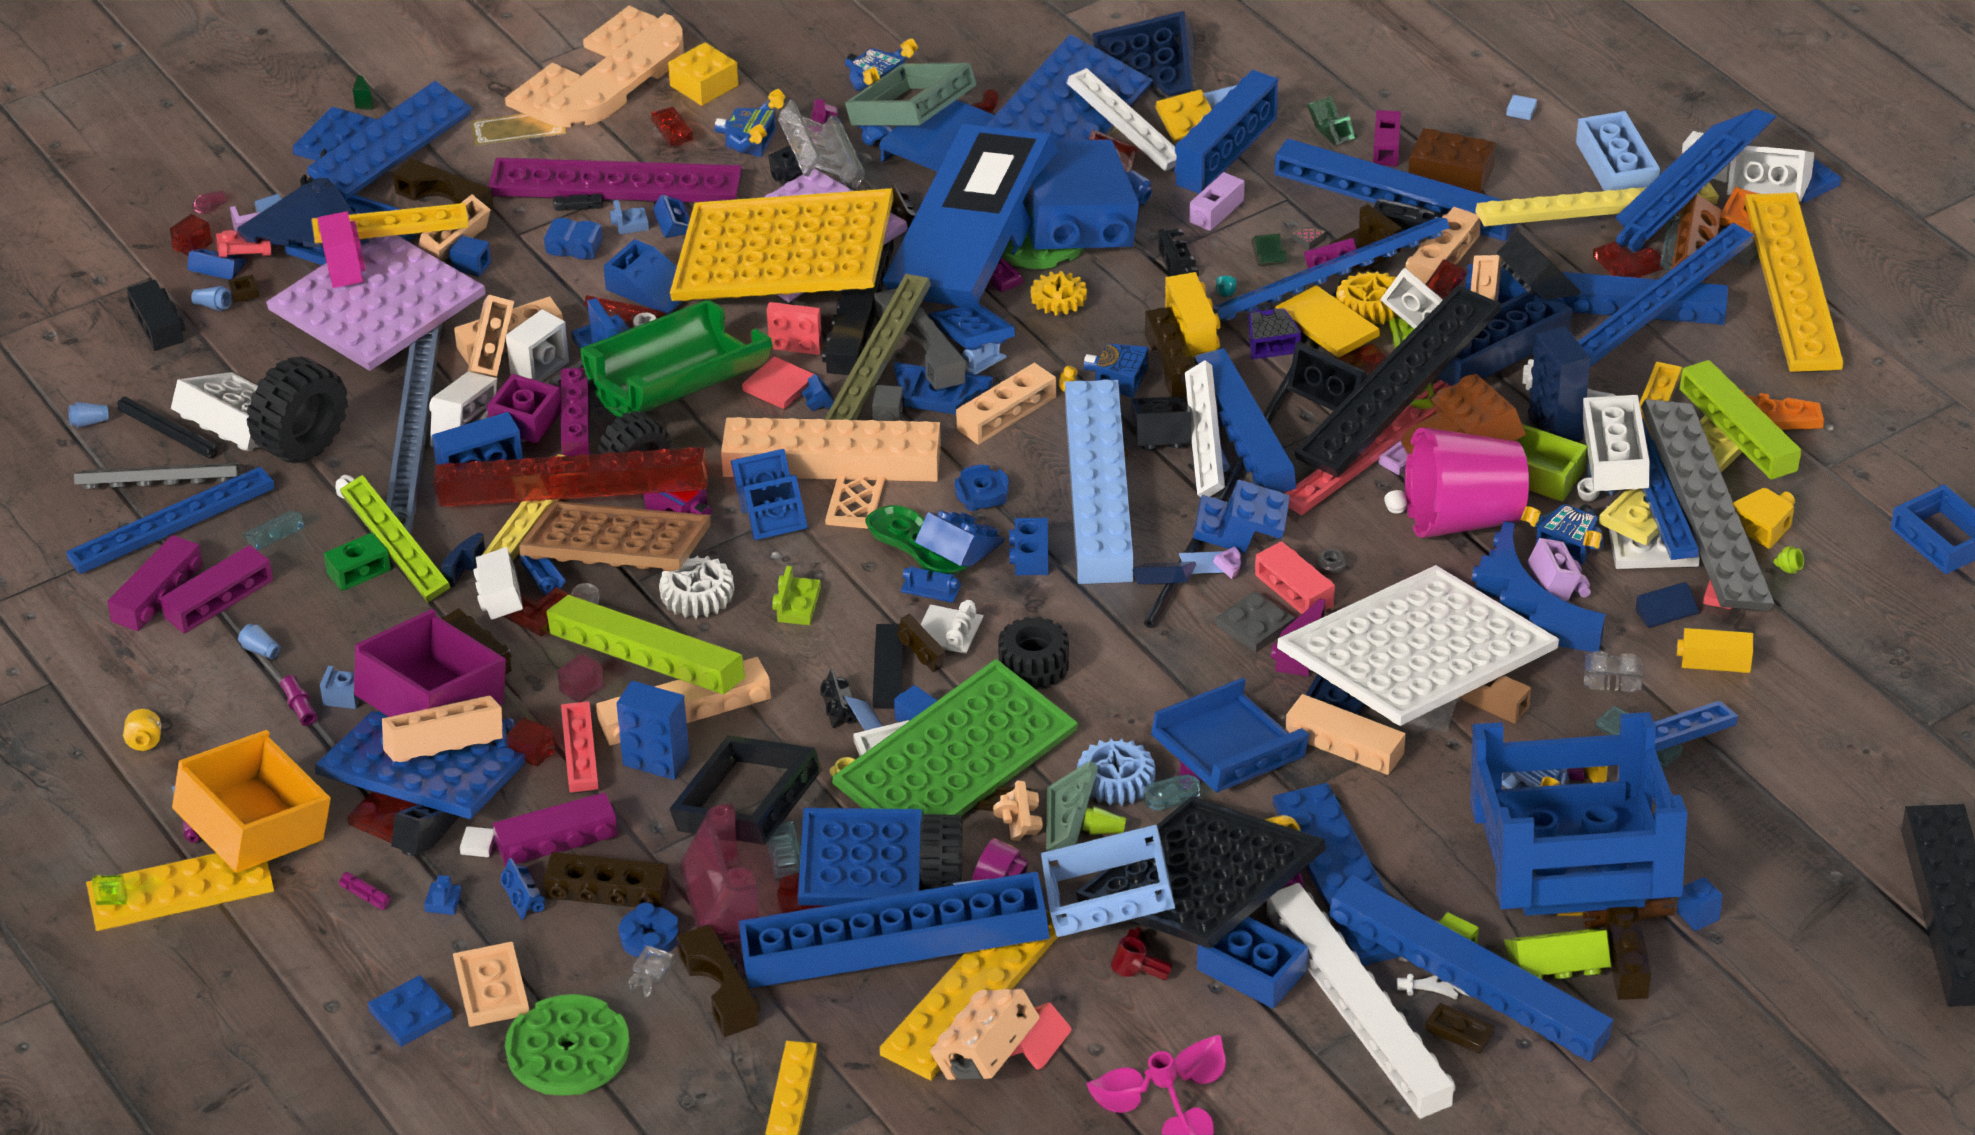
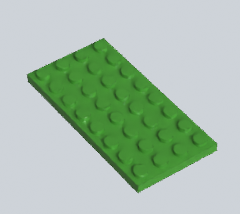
(959, 747)

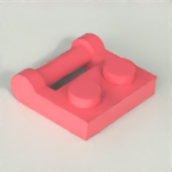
(231, 243)

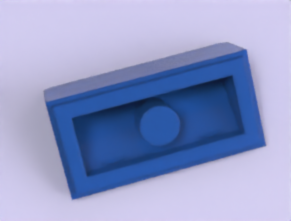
(671, 216)
(209, 263)

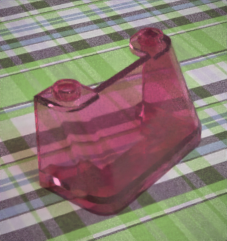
(715, 892)

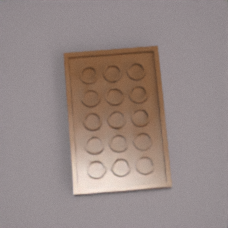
(615, 535)

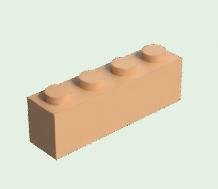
(442, 728)
(1347, 734)

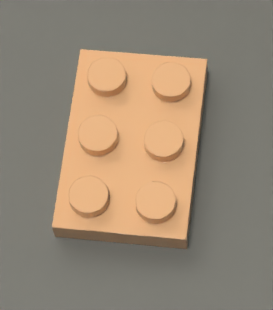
(490, 984)

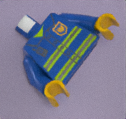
(750, 128)

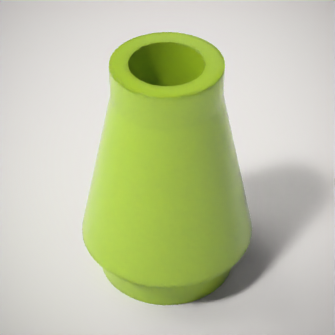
(1102, 822)

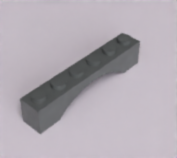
(942, 361)

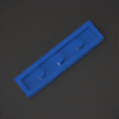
(1693, 724)

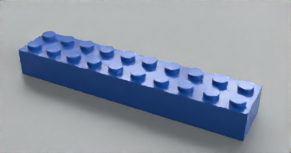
(893, 929)

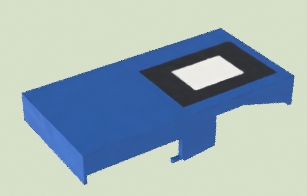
(972, 213)

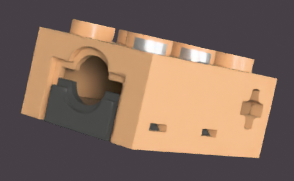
(984, 1034)

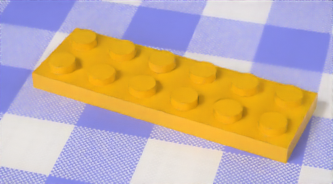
(180, 888)

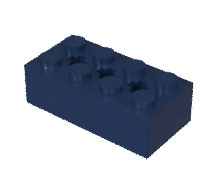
(1559, 384)

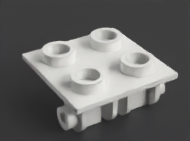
(953, 627)

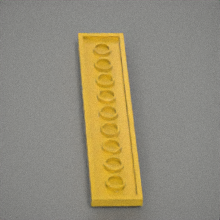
(1793, 282)

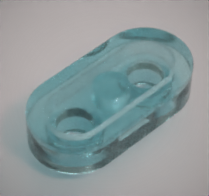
(1171, 792)

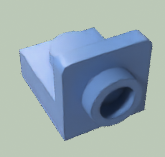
(628, 220)

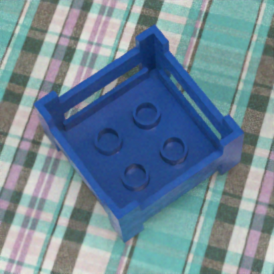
(1579, 841)

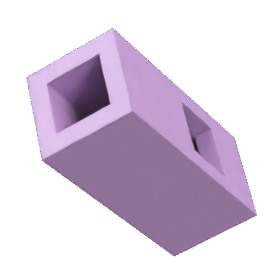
(1217, 201)

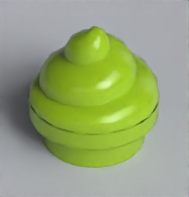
(1790, 560)

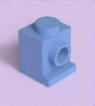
(338, 689)

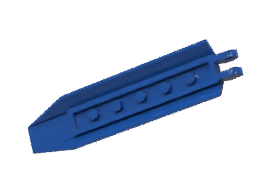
(1688, 176)

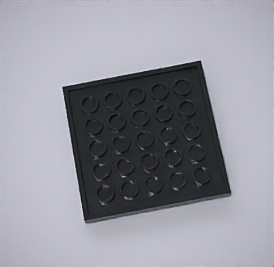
(1217, 869)

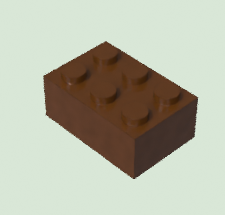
(1453, 159)

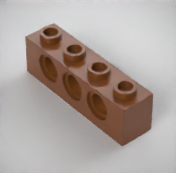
(1696, 227)

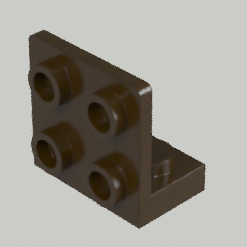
(1372, 228)

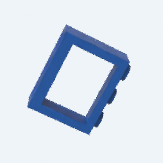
(1909, 525)

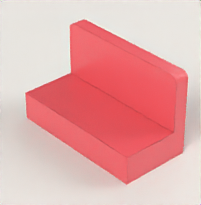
(1044, 1036)

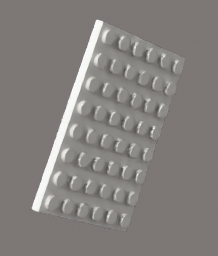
(1417, 644)

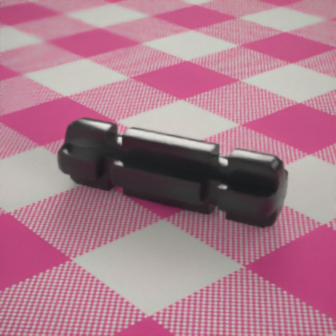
(577, 202)

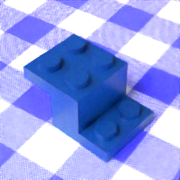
(768, 494)
(1248, 510)

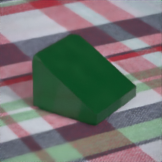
(362, 94)

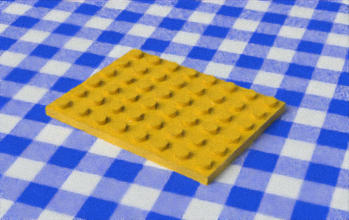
(782, 245)

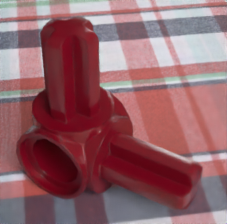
(1132, 957)

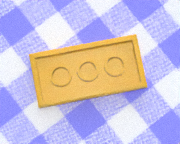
(1329, 321)

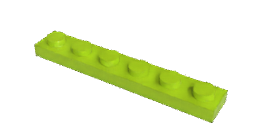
(395, 538)

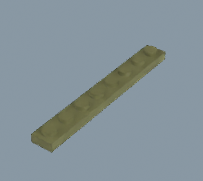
(879, 348)

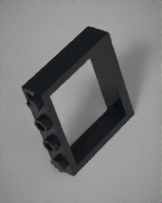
(758, 828)

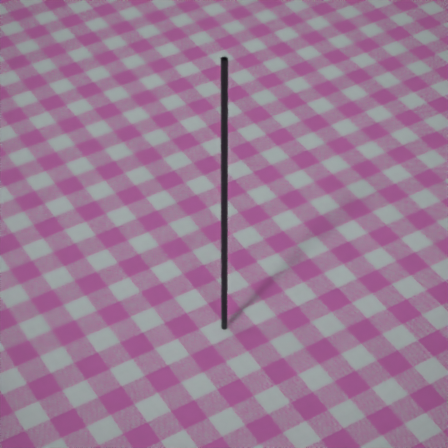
(1223, 494)

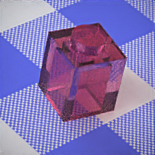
(580, 678)

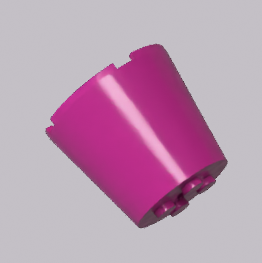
(1464, 482)

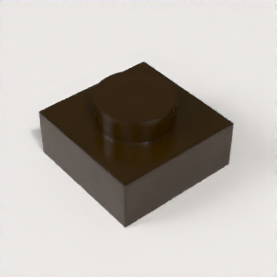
(243, 288)

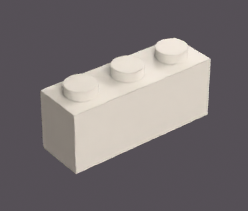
(497, 583)

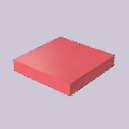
(777, 382)

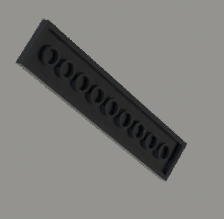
(1397, 381)

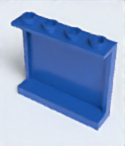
(931, 140)
(1226, 737)

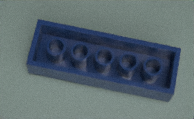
(1507, 337)

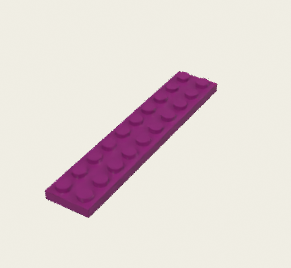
(614, 179)

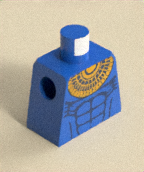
(1120, 363)

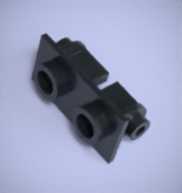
(833, 692)

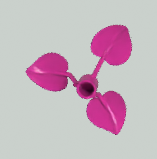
(1201, 1062)

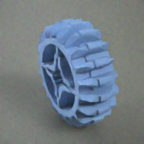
(1121, 771)

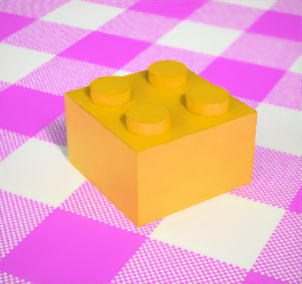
(703, 73)

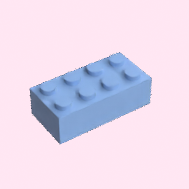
(1616, 152)

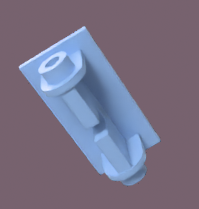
(982, 358)

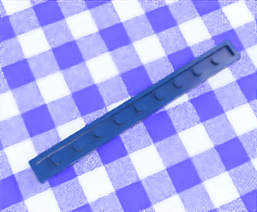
(1339, 265)
(1665, 292)

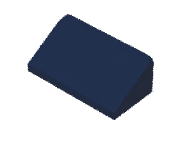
(1164, 572)
(1666, 605)

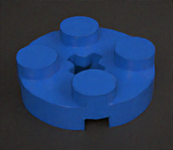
(993, 492)
(648, 918)

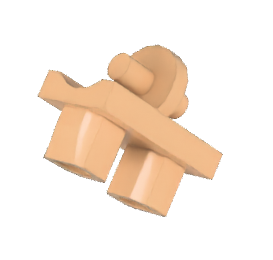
(1015, 810)

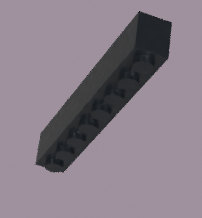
(854, 321)

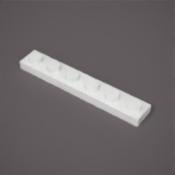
(1124, 118)
(1204, 429)

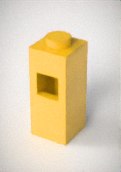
(1716, 650)

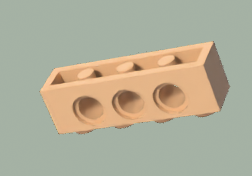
(1450, 246)
(466, 333)
(1006, 403)

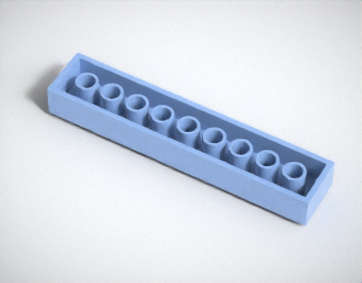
(1098, 482)

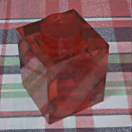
(190, 234)
(532, 740)

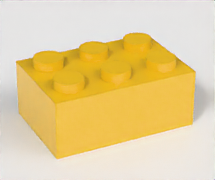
(1193, 312)

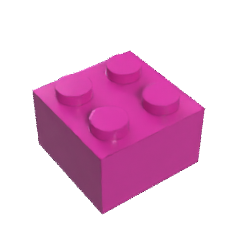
(341, 249)

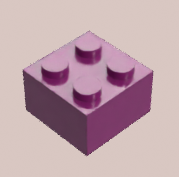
(529, 403)

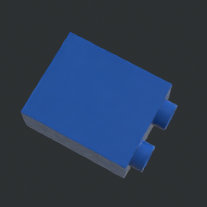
(1082, 199)

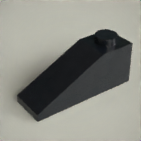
(420, 828)

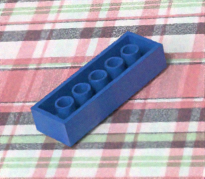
(1226, 131)

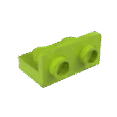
(795, 598)

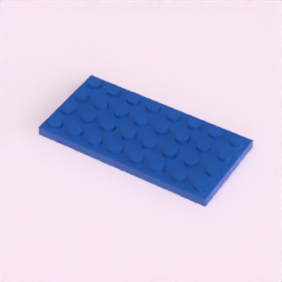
(1053, 107)

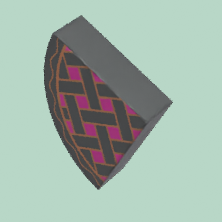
(1308, 236)

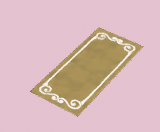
(511, 129)

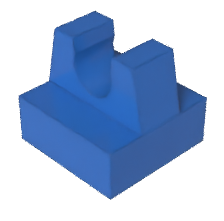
(818, 393)
(443, 896)

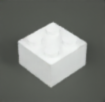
(538, 346)

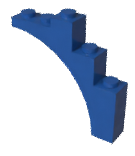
(1505, 578)

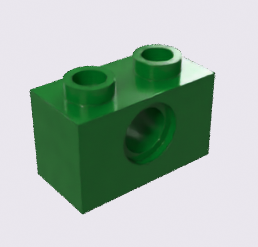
(357, 561)

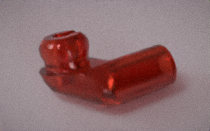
(989, 101)

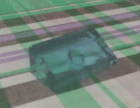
(274, 529)

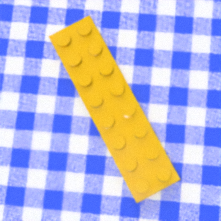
(974, 971)

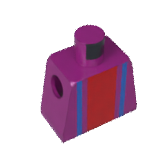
(679, 501)

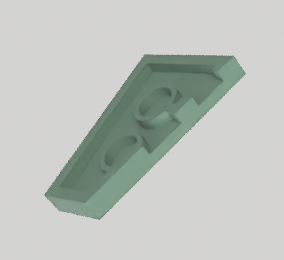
(1067, 805)

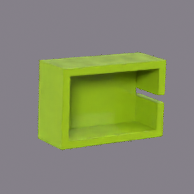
(1552, 462)

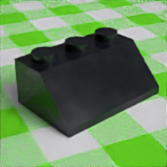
(1534, 269)
(1322, 377)

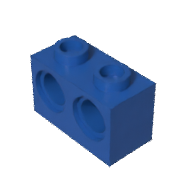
(1031, 546)

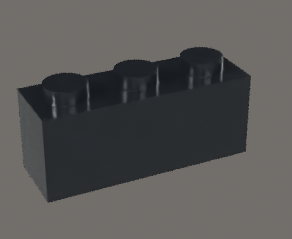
(156, 314)

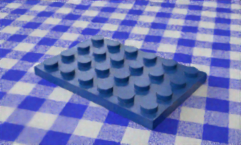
(448, 781)

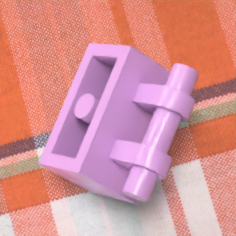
(1557, 570)

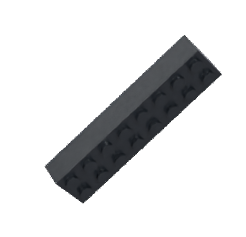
(1943, 870)

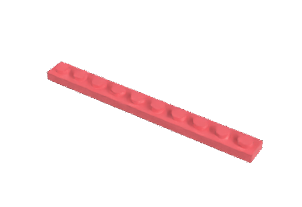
(1321, 484)

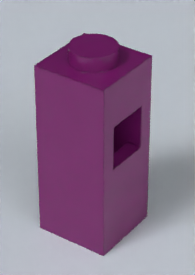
(1386, 137)

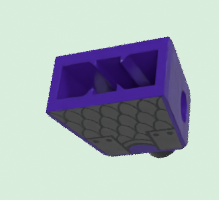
(1271, 333)

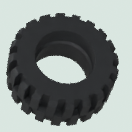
(297, 409)

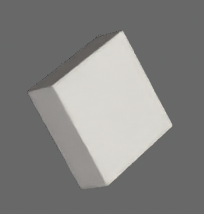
(477, 842)

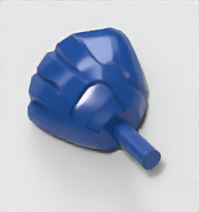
(874, 132)

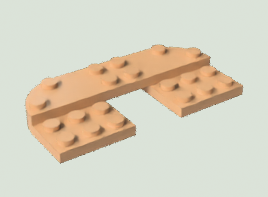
(634, 50)

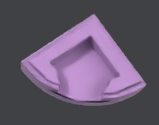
(1229, 561)

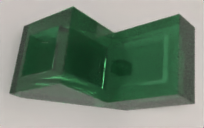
(1329, 123)
(1268, 249)

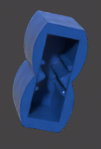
(573, 238)

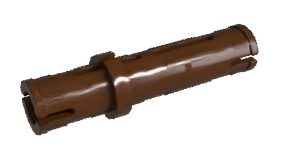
(1652, 909)

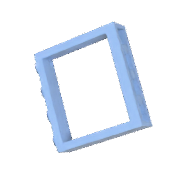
(1099, 856)

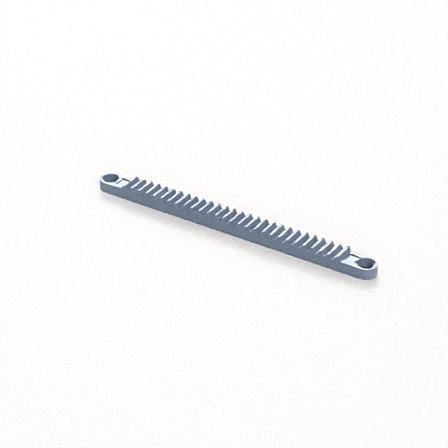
(413, 427)

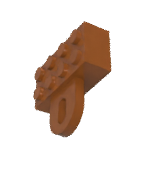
(1470, 409)

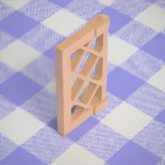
(851, 518)

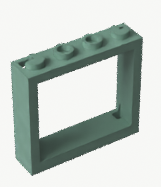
(941, 86)

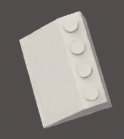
(218, 405)

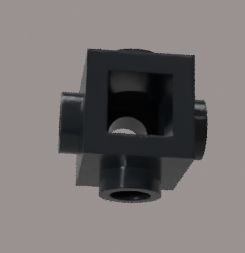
(784, 165)

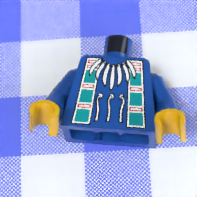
(876, 64)
(1568, 525)

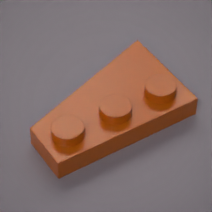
(1790, 412)

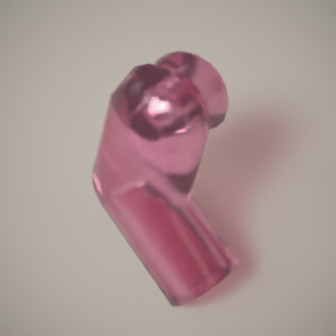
(207, 200)

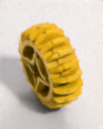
(1363, 296)

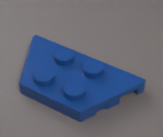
(921, 394)

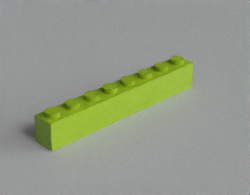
(646, 644)

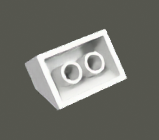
(1771, 170)
(1410, 298)

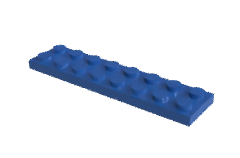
(390, 139)
(1322, 816)

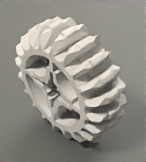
(697, 588)

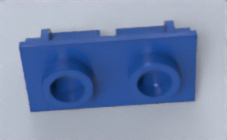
(543, 573)
(938, 587)
(521, 889)

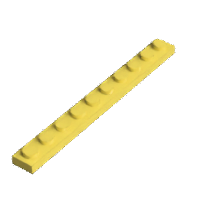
(1566, 206)

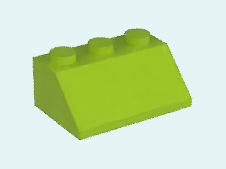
(1560, 953)

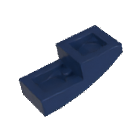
(463, 558)

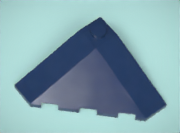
(1155, 47)
(293, 215)

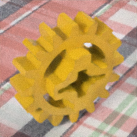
(1058, 293)

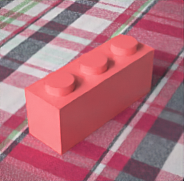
(1293, 577)

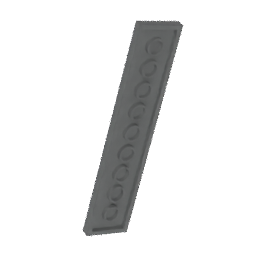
(1707, 505)

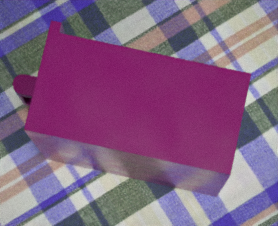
(425, 667)

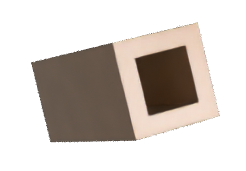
(1502, 698)

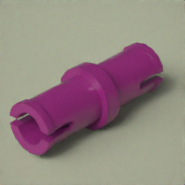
(298, 700)

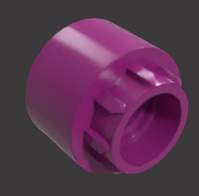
(999, 861)

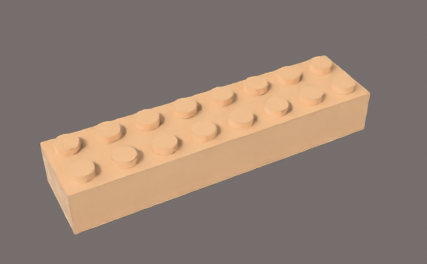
(839, 447)

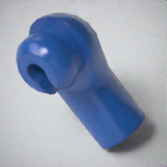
(507, 726)

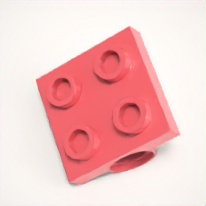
(794, 328)

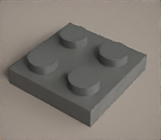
(1254, 621)

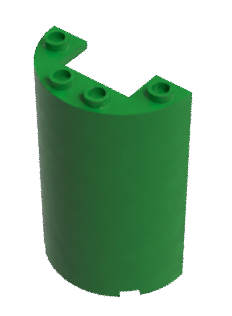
(670, 359)

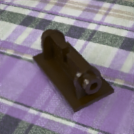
(902, 206)

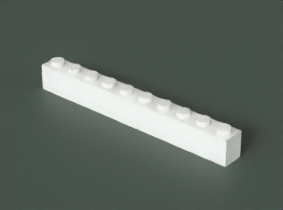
(1362, 1002)

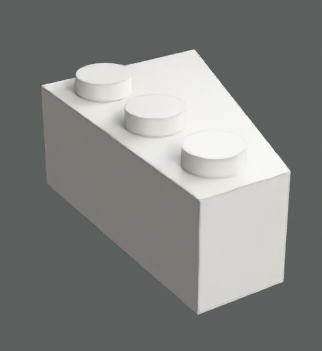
(461, 402)

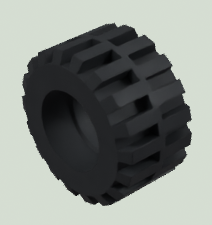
(634, 433)
(1035, 650)
(940, 850)

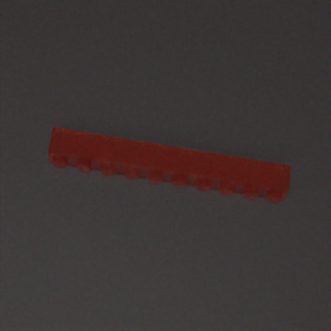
(571, 476)

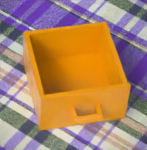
(250, 801)

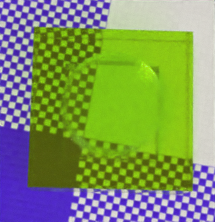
(109, 889)

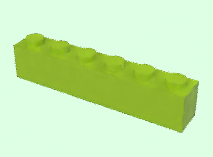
(1740, 419)

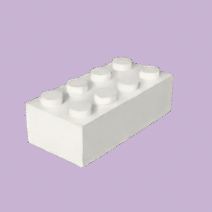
(1616, 443)

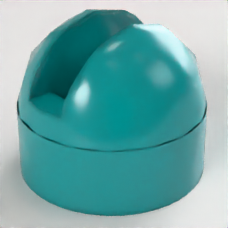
(1226, 285)

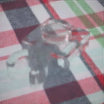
(650, 967)

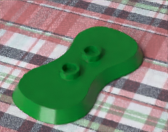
(900, 528)

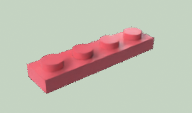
(579, 747)

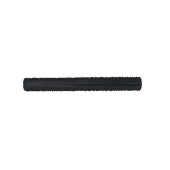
(167, 427)

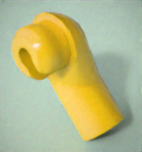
(1067, 376)

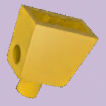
(1765, 515)

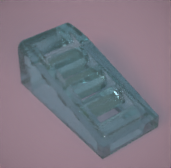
(784, 836)

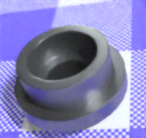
(1331, 561)

